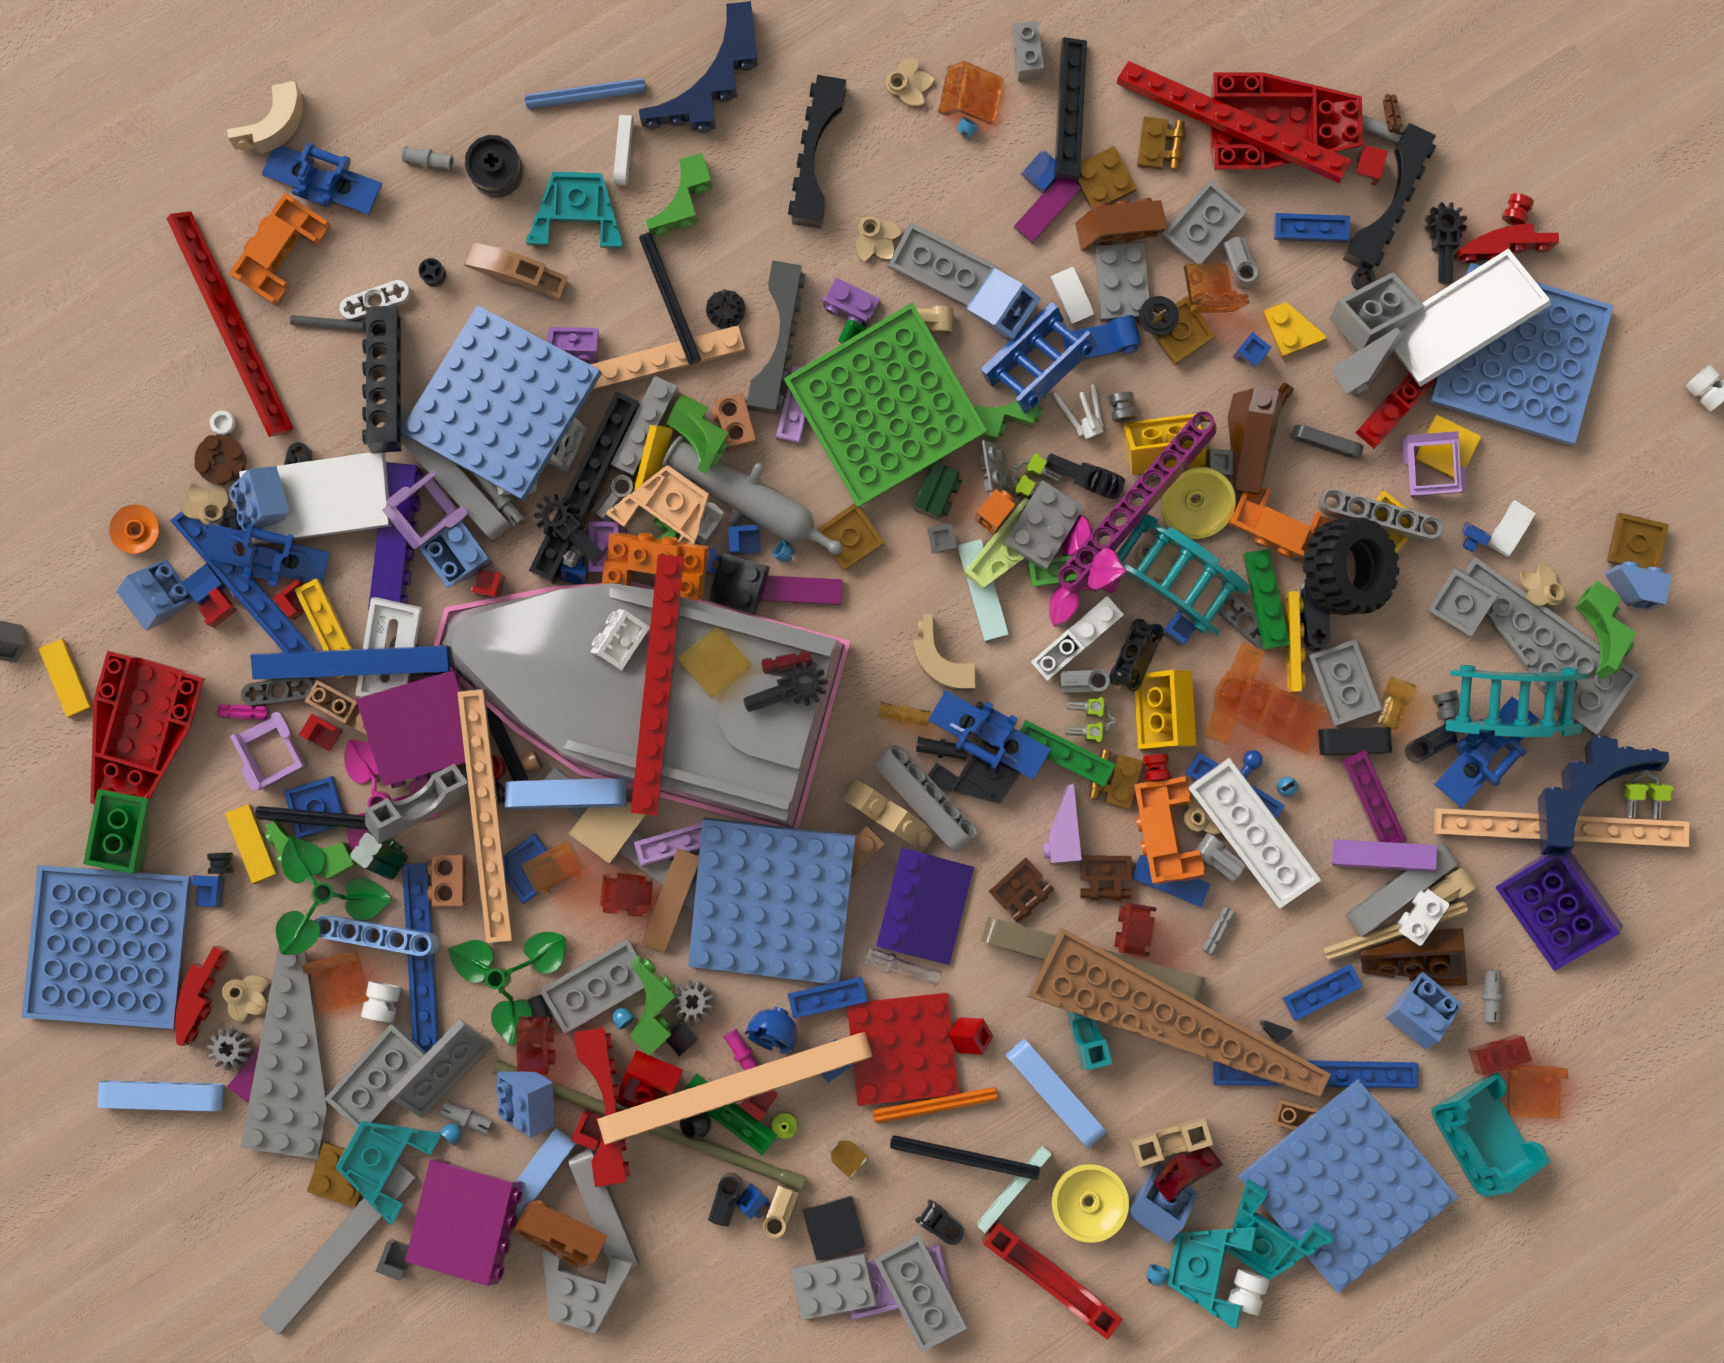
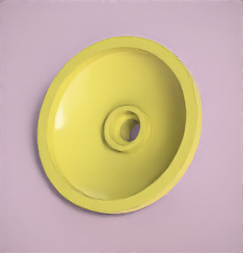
(1205, 514)
(1093, 1221)

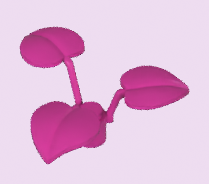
(1104, 574)
(360, 768)

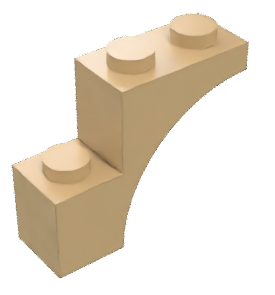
(889, 815)

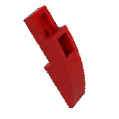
(1515, 238)
(1392, 410)
(192, 1002)

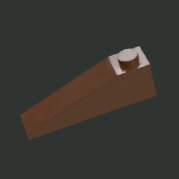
(1251, 432)
(1439, 957)

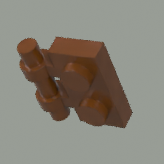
(1105, 868)
(1015, 884)

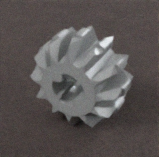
(683, 1001)
(224, 1040)

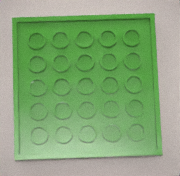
(885, 405)

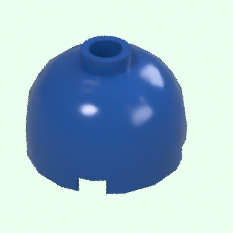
(773, 1029)

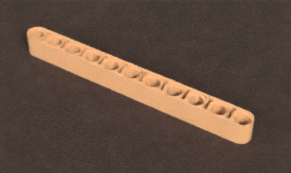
(734, 1088)

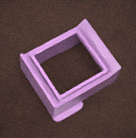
(1434, 439)
(452, 514)
(250, 769)

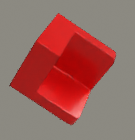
(1371, 163)
(488, 584)
(289, 601)
(217, 608)
(320, 732)
(970, 1035)
(758, 1105)
(588, 1130)

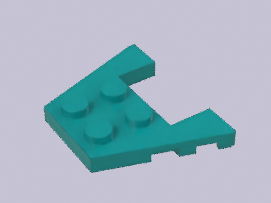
(575, 199)
(372, 1157)
(1273, 1247)
(1199, 1264)

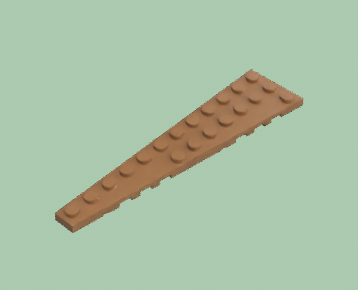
(1119, 995)

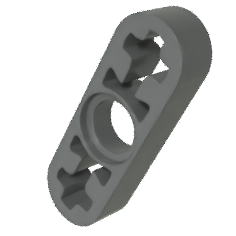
(1327, 442)
(1237, 604)
(261, 700)

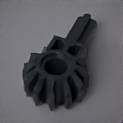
(1445, 239)
(1088, 476)
(567, 527)
(789, 689)

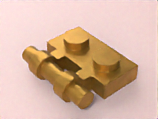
(1152, 143)
(1122, 783)

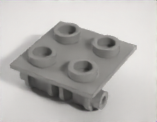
(994, 458)

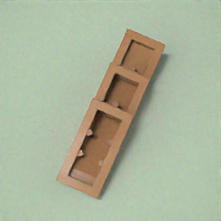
(671, 900)

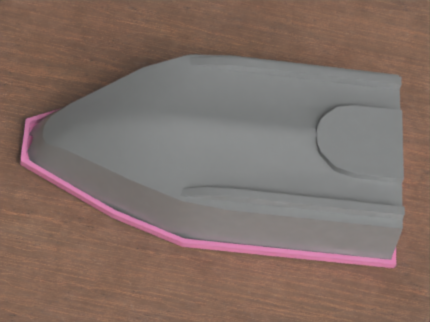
(584, 712)

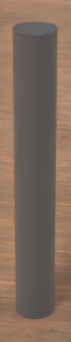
(326, 323)

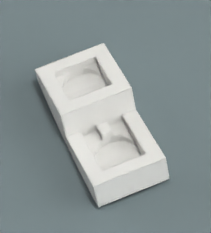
(1072, 295)
(1511, 528)

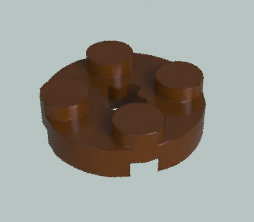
(205, 459)

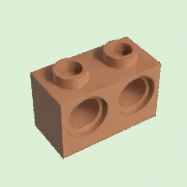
(739, 420)
(455, 880)

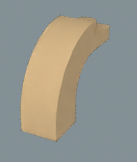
(278, 124)
(945, 673)

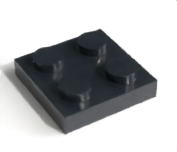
(738, 583)

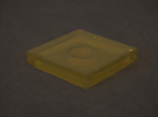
(714, 661)

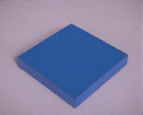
(314, 796)
(514, 872)

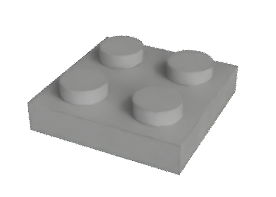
(1463, 601)

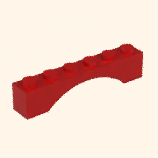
(593, 1053)
(1052, 1279)

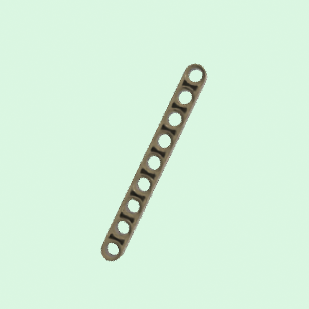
(1039, 943)

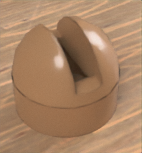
(531, 762)

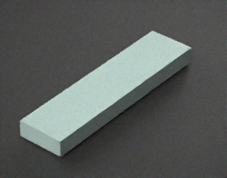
(984, 600)
(1010, 1192)

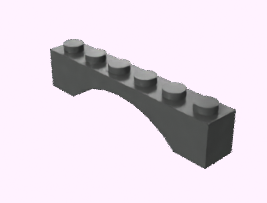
(766, 387)

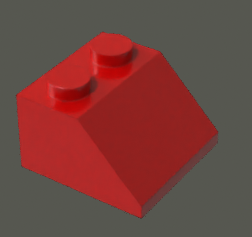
(647, 1080)

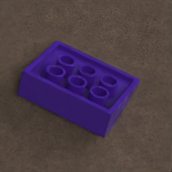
(925, 906)
(1559, 908)

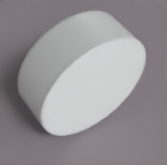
(223, 423)

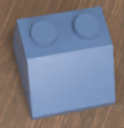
(1154, 1211)

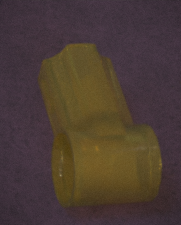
(1397, 696)

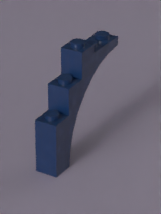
(718, 83)
(1604, 762)

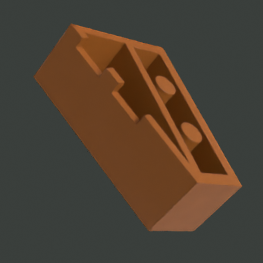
(1120, 222)
(559, 1234)

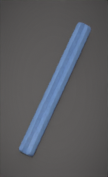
(585, 93)

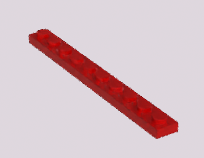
(1234, 122)
(230, 323)
(657, 685)

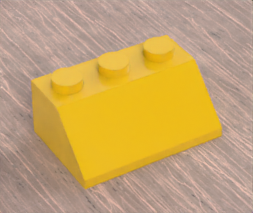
(1149, 438)
(1165, 710)

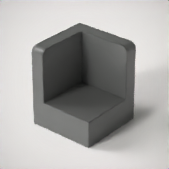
(11, 641)
(393, 1260)

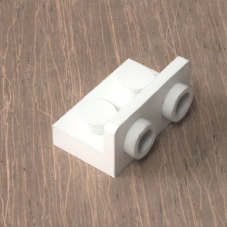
(619, 638)

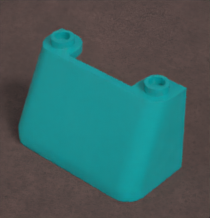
(1487, 1138)

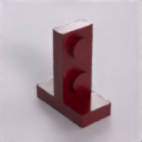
(1186, 1171)

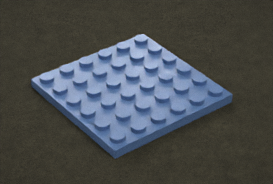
(1534, 373)
(500, 402)
(771, 900)
(106, 947)
(1355, 1179)

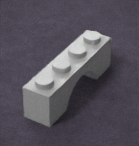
(651, 411)
(393, 817)

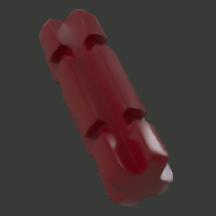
(785, 662)

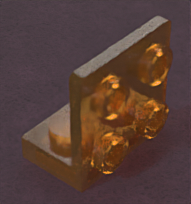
(971, 92)
(1211, 289)
(337, 981)
(1535, 1090)

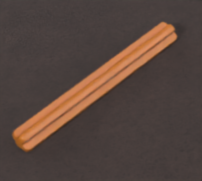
(935, 1105)

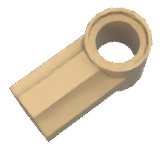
(938, 319)
(1454, 885)
(780, 1209)

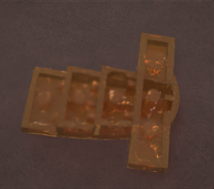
(1261, 706)

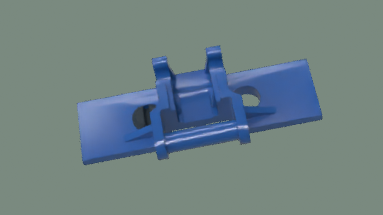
(318, 186)
(265, 562)
(992, 727)
(1476, 751)

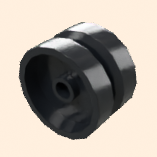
(497, 152)

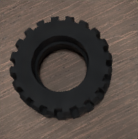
(1374, 566)

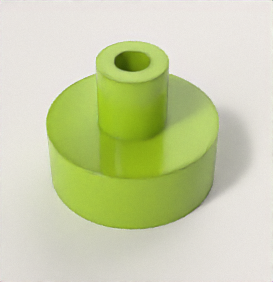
(787, 1119)

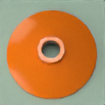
(123, 525)

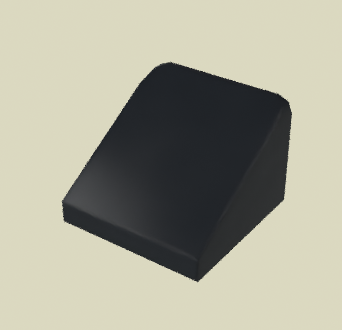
(1276, 1032)
(681, 1038)

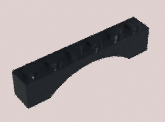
(827, 103)
(1409, 154)

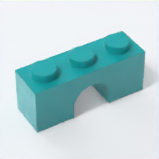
(1089, 1043)

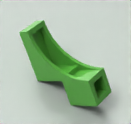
(680, 211)
(993, 418)
(707, 439)
(1615, 639)
(336, 857)
(652, 1028)

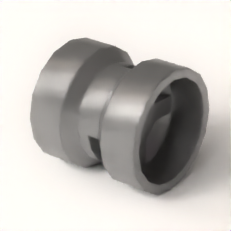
(1123, 407)
(1447, 704)

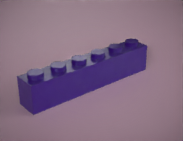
(392, 549)

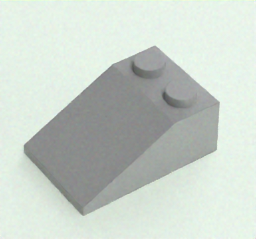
(1375, 310)
(1365, 365)

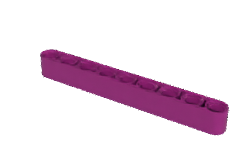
(1140, 490)

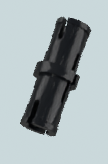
(939, 748)

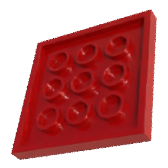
(908, 1049)

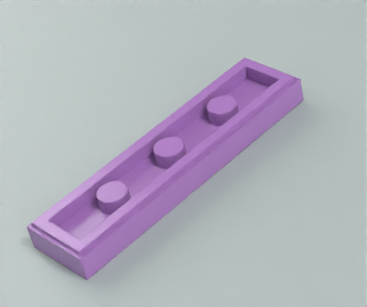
(1384, 855)

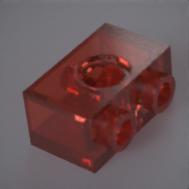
(535, 1031)
(1499, 1054)

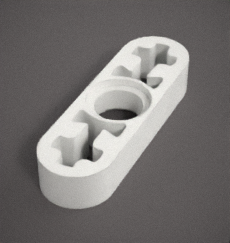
(623, 150)
(388, 287)

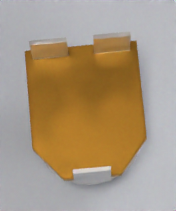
(848, 1157)

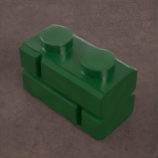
(937, 490)
(379, 858)

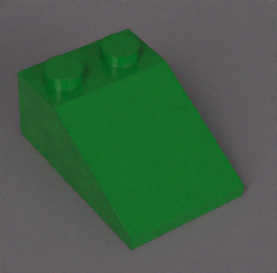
(118, 832)

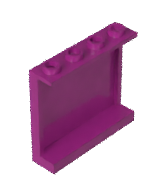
(414, 728)
(464, 1223)

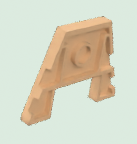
(668, 498)

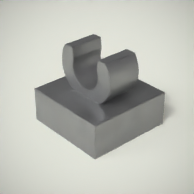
(1220, 460)
(941, 538)

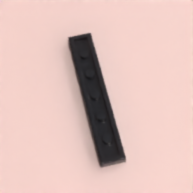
(1070, 109)

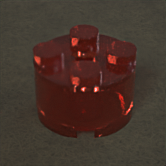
(626, 893)
(1136, 929)

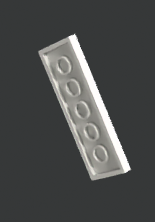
(1254, 833)

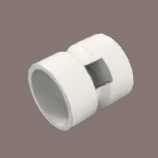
(1708, 387)
(381, 1001)
(1249, 1290)

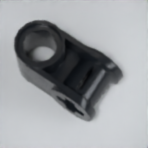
(939, 1222)

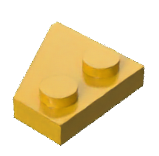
(1291, 329)

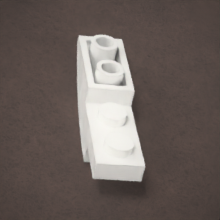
(1077, 638)

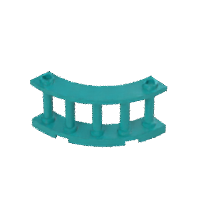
(1189, 551)
(1521, 725)

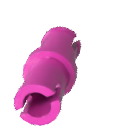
(740, 1050)

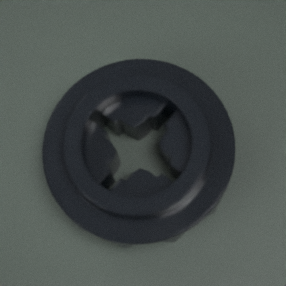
(1158, 304)
(734, 315)

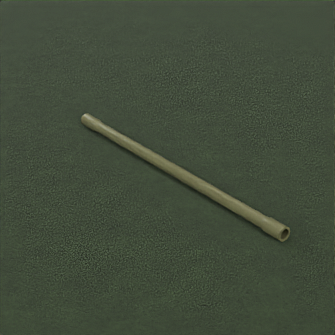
(783, 1176)

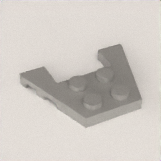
(580, 1298)

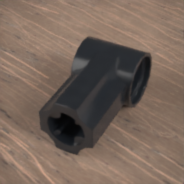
(1432, 743)
(725, 1201)

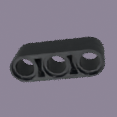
(1353, 740)

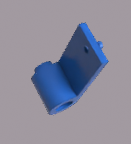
(1111, 338)

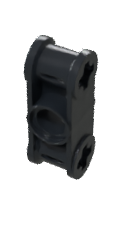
(1315, 620)
(1136, 654)

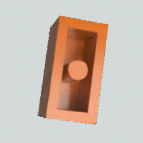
(995, 511)

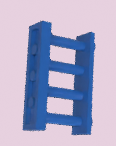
(1024, 342)

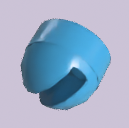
(967, 126)
(783, 551)
(1283, 782)
(622, 1018)
(452, 1133)
(1157, 1274)

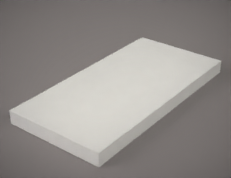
(1469, 316)
(333, 496)

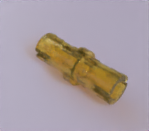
(904, 714)

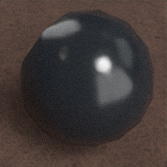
(696, 1126)

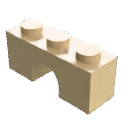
(1170, 1140)

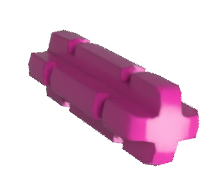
(242, 711)

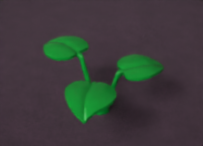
(301, 861)
(473, 960)

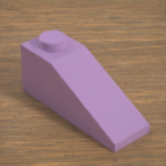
(1063, 837)

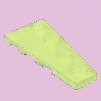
(995, 556)

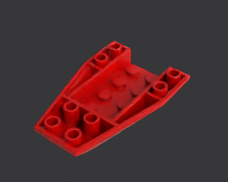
(1304, 109)
(139, 722)

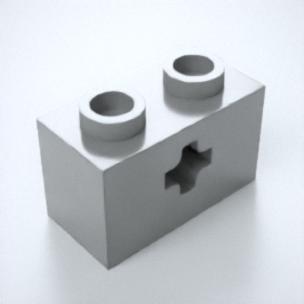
(1027, 50)

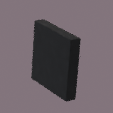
(833, 1228)

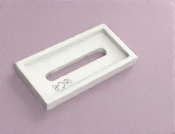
(376, 635)

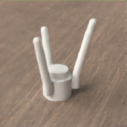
(1092, 424)

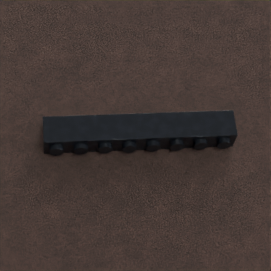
(587, 482)

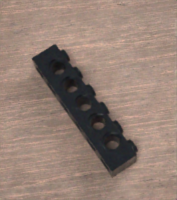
(387, 437)

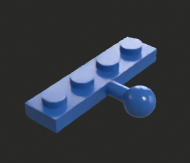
(1252, 760)

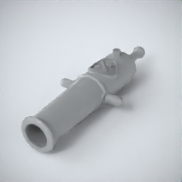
(750, 497)

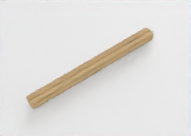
(1384, 935)

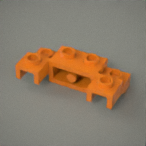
(272, 244)
(1272, 527)
(640, 554)
(1160, 831)

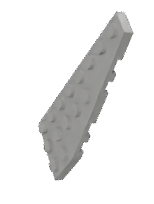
(1548, 644)
(288, 1084)

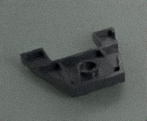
(977, 777)

